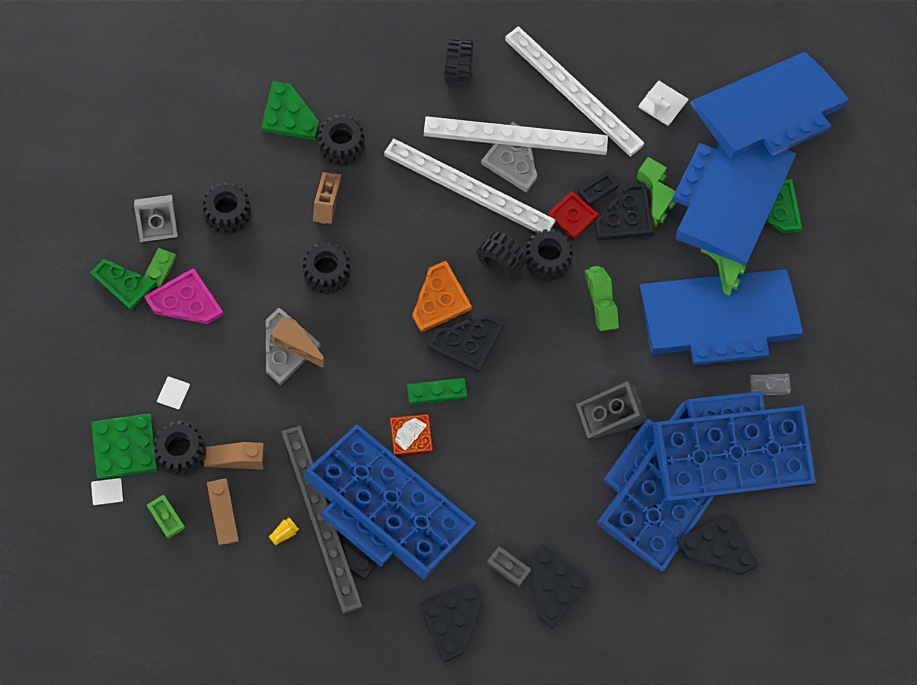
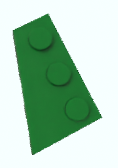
(122, 283)

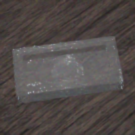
(771, 384)

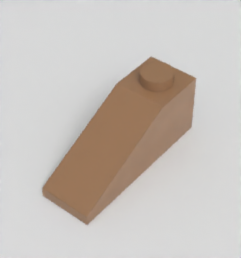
(326, 198)
(292, 337)
(236, 455)
(222, 512)

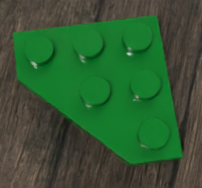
(288, 113)
(785, 210)

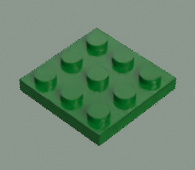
(124, 446)

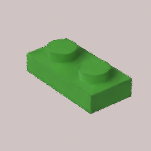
(160, 266)
(165, 516)

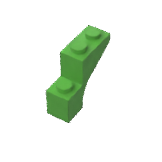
(654, 176)
(729, 272)
(601, 294)

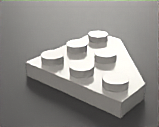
(512, 164)
(279, 361)

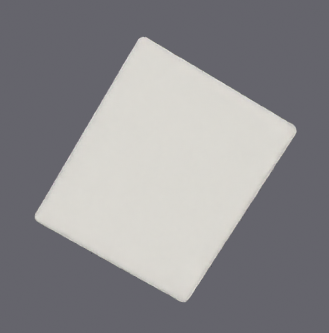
(173, 392)
(107, 491)

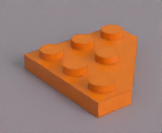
(439, 298)

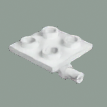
(663, 103)

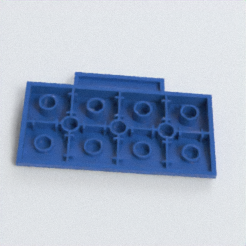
(772, 107)
(729, 198)
(717, 326)
(733, 447)
(386, 504)
(639, 512)

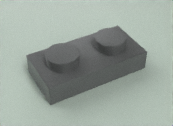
(509, 566)

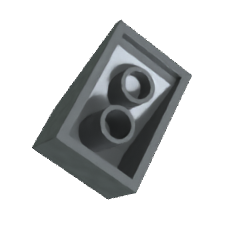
(612, 411)

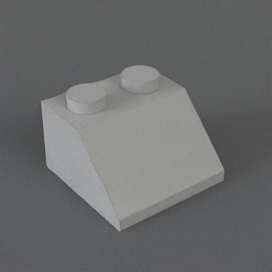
(155, 218)

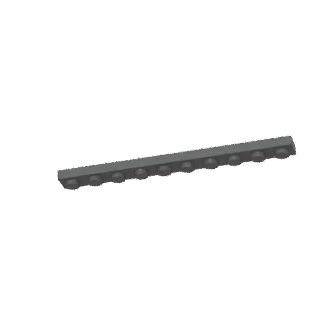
(325, 532)

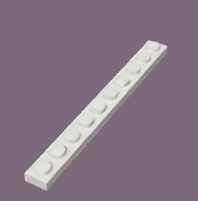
(574, 91)
(515, 135)
(468, 186)

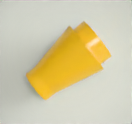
(284, 531)

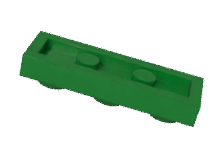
(436, 391)

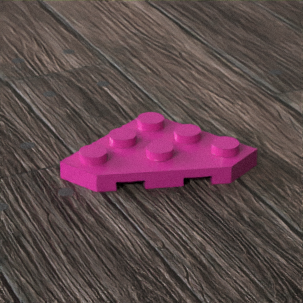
(185, 299)

